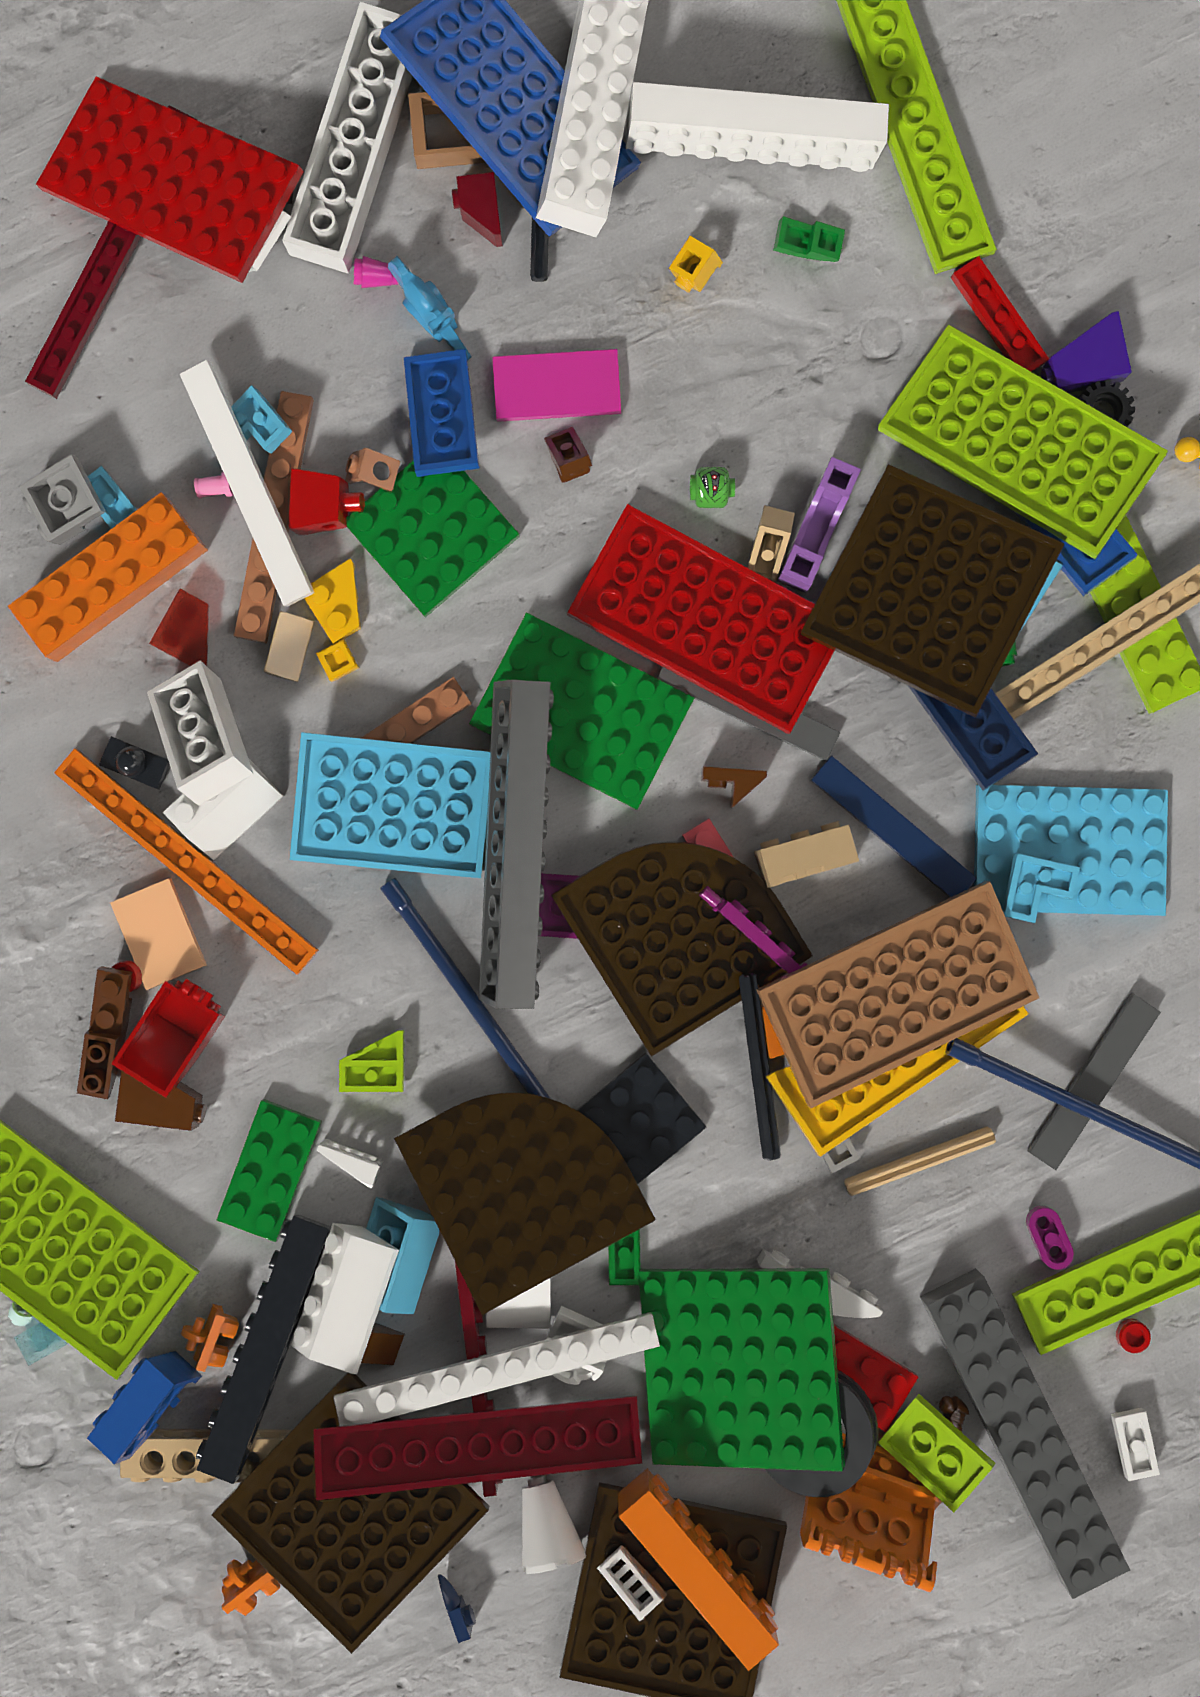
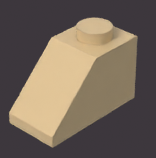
(771, 542)

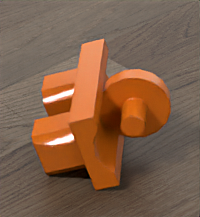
(207, 1351)
(243, 1583)

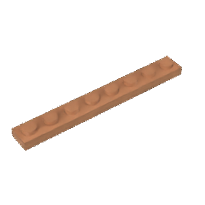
(259, 590)

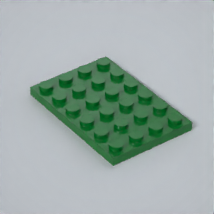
(605, 714)

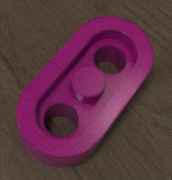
(1048, 1236)

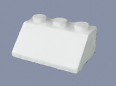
(225, 816)

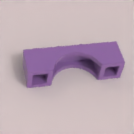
(819, 524)

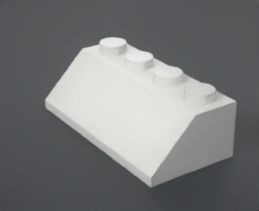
(344, 1297)

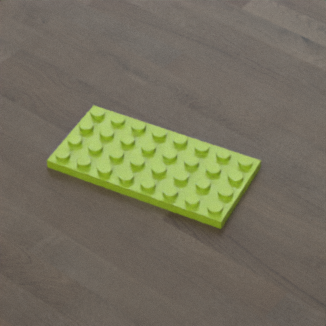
(1022, 441)
(81, 1259)

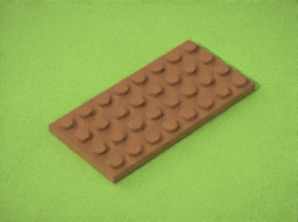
(898, 994)

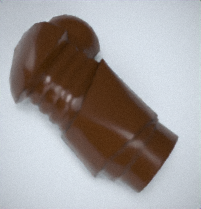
(954, 1410)

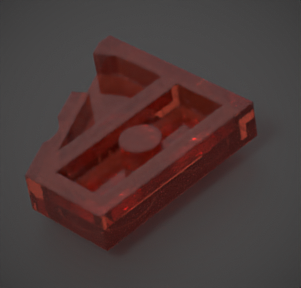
(184, 629)

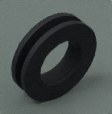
(859, 1447)

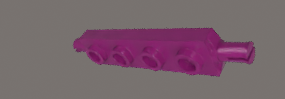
(757, 932)

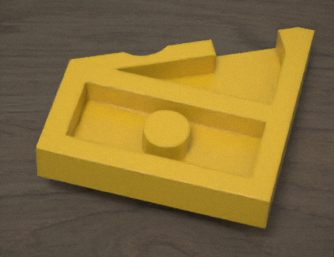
(336, 602)

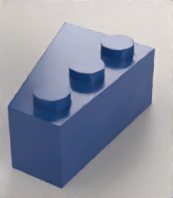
(141, 1404)

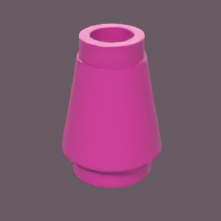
(372, 273)

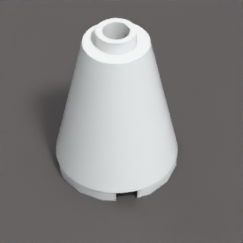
(547, 1529)

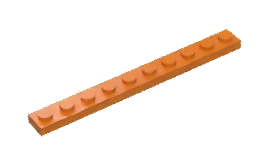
(186, 861)

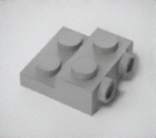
(62, 500)

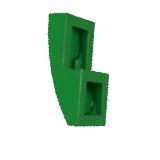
(809, 241)

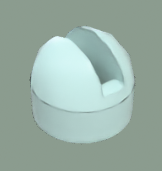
(17, 1315)

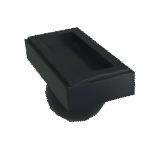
(134, 763)

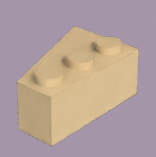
(806, 854)

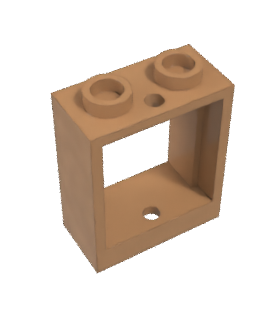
(421, 105)

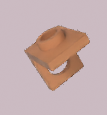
(361, 464)

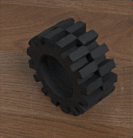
(1112, 395)

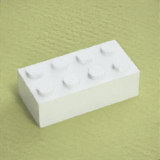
(199, 733)

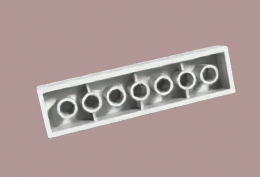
(591, 114)
(755, 126)
(349, 146)

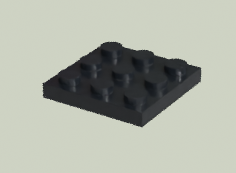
(643, 1117)

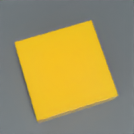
(337, 660)

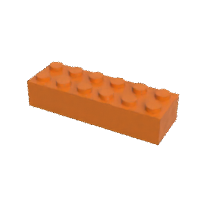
(107, 578)
(698, 1568)

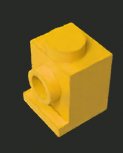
(694, 265)

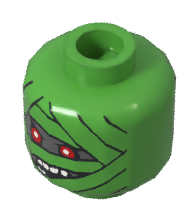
(711, 487)

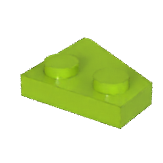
(375, 1067)

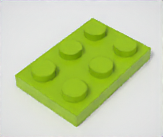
(936, 1453)

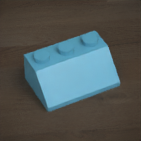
(415, 1237)

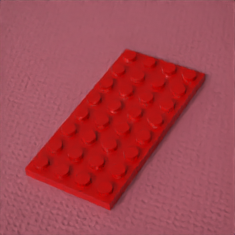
(170, 178)
(703, 618)

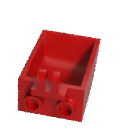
(170, 1036)

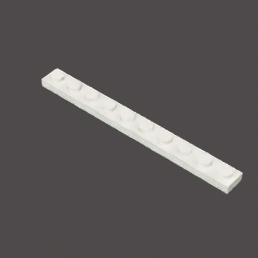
(496, 1370)

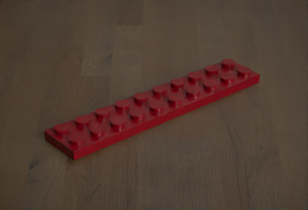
(475, 1447)

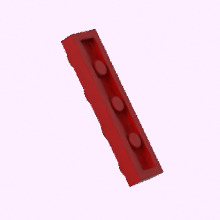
(998, 315)

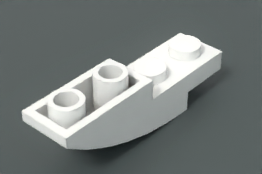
(845, 1300)

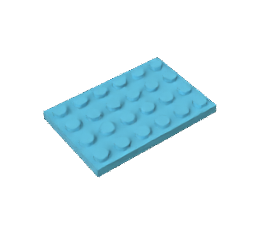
(390, 805)
(1106, 832)

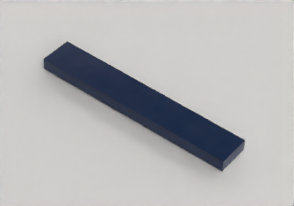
(892, 828)

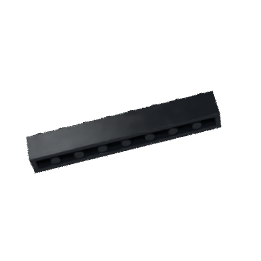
(264, 1350)

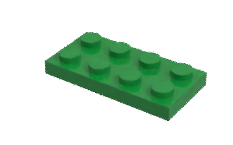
(269, 1170)

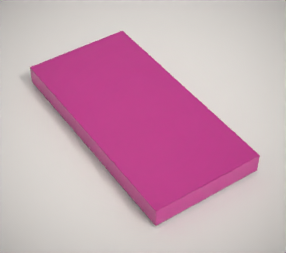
(556, 385)

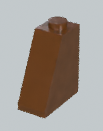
(144, 1106)

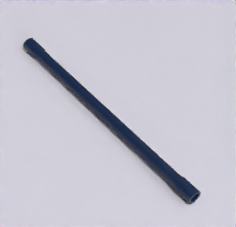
(403, 904)
(975, 1057)

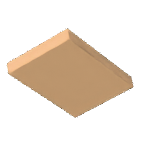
(158, 933)

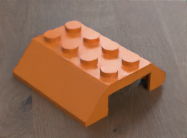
(877, 1522)

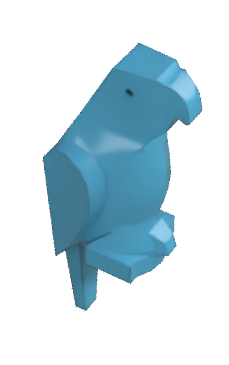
(427, 305)

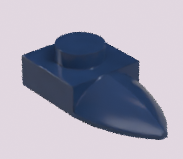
(459, 1613)

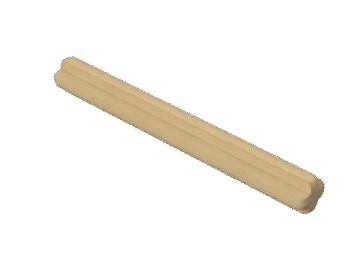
(919, 1161)

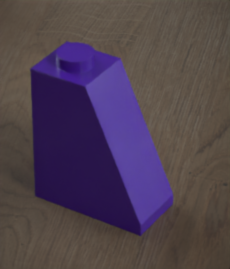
(1091, 358)

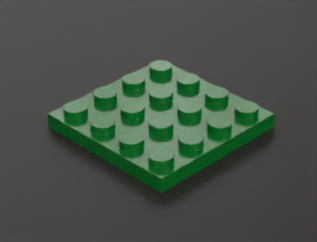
(431, 533)

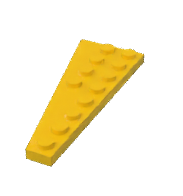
(849, 1112)

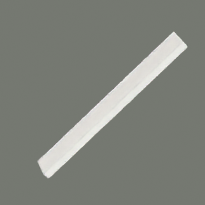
(247, 483)

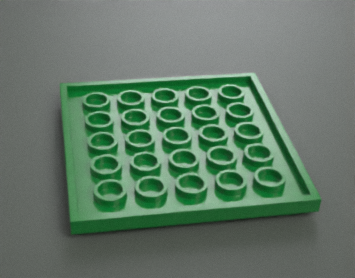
(743, 1368)

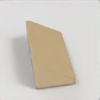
(288, 646)

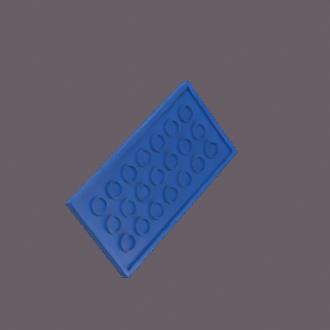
(491, 85)

